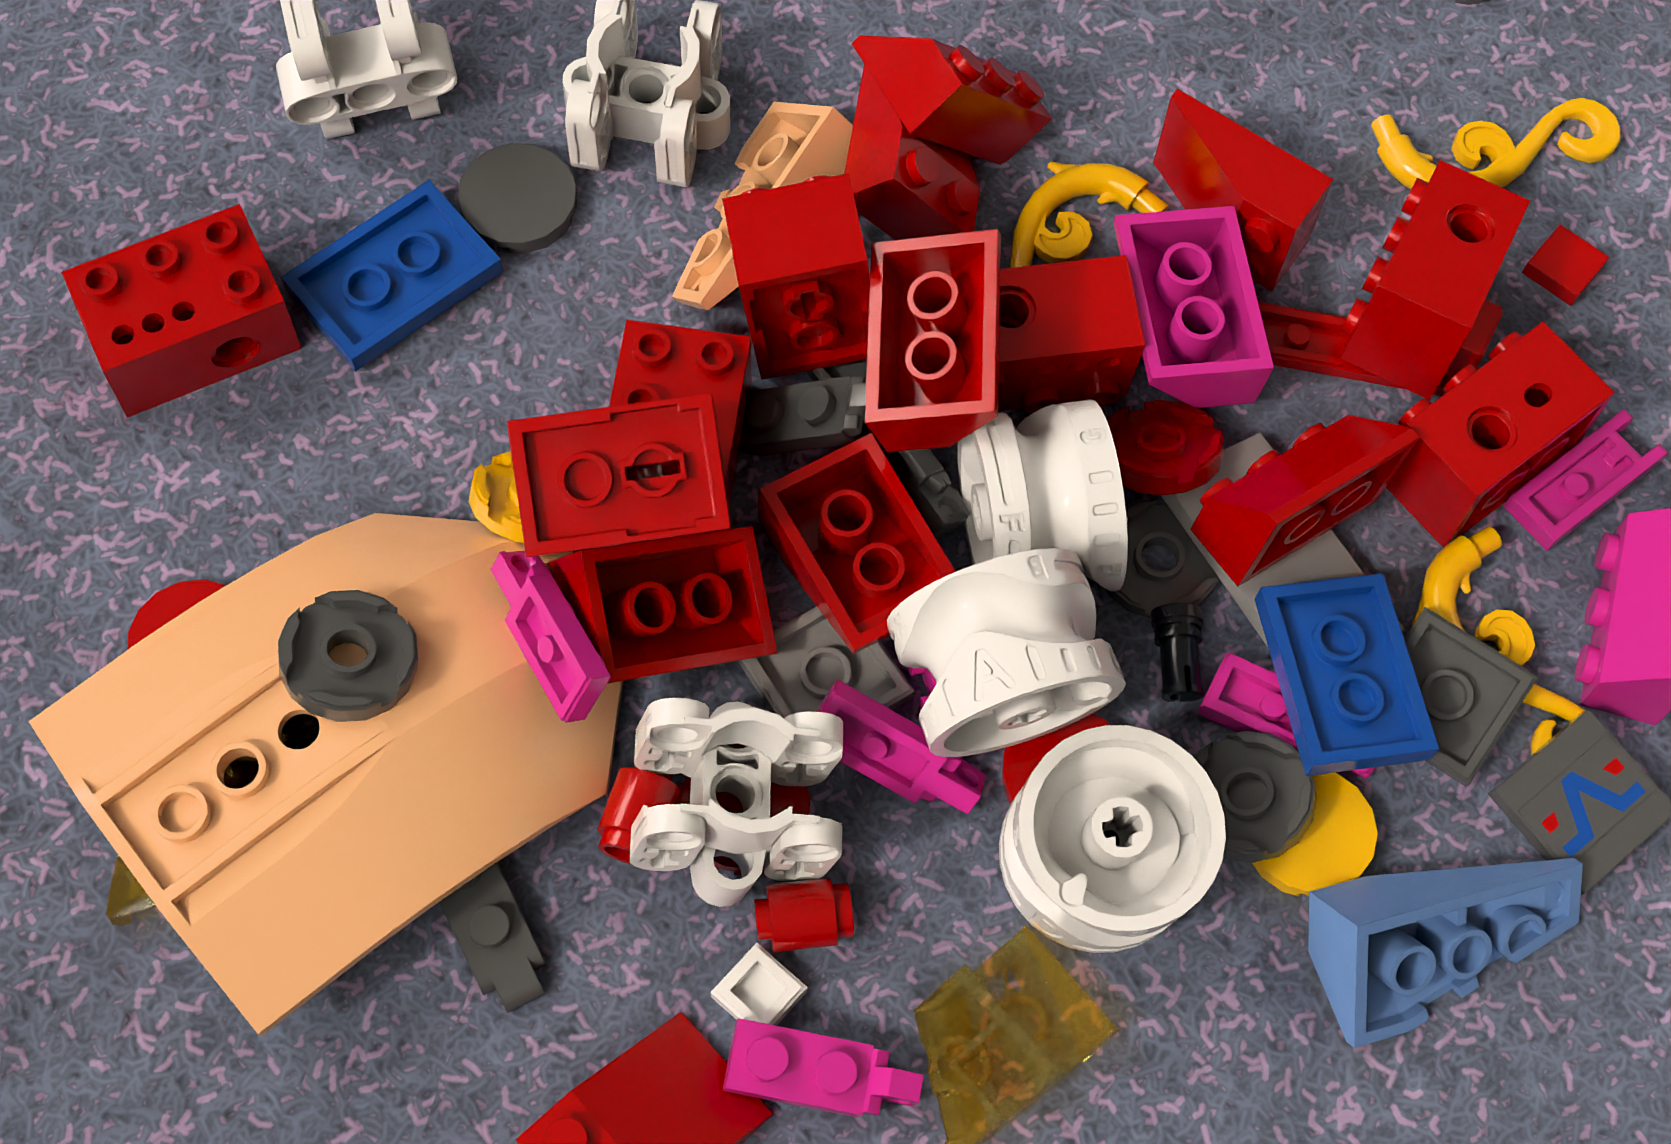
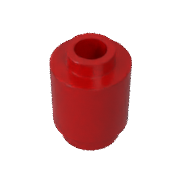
(628, 795)
(804, 914)

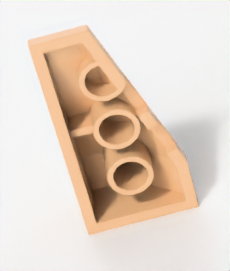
(782, 151)

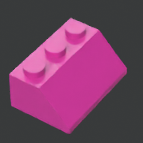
(1196, 305)
(1630, 646)

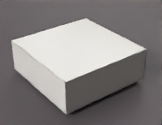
(759, 988)

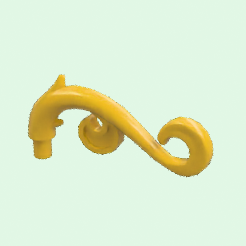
(1489, 139)
(1072, 181)
(1507, 629)

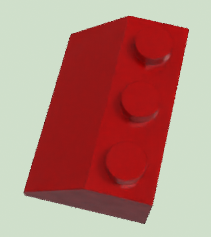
(955, 96)
(933, 339)
(1299, 493)
(670, 602)

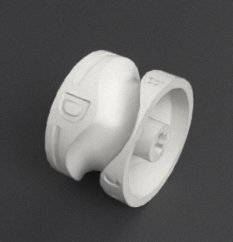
(1047, 488)
(1006, 651)
(1111, 839)

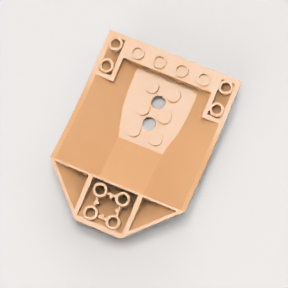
(370, 820)

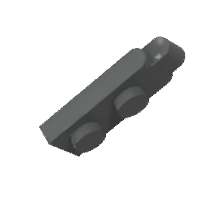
(495, 938)

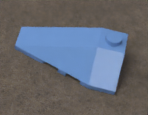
(1412, 936)

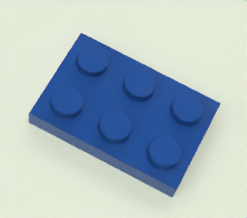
(392, 275)
(1345, 674)

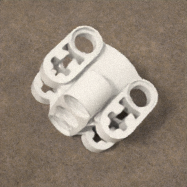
(362, 69)
(610, 87)
(788, 751)

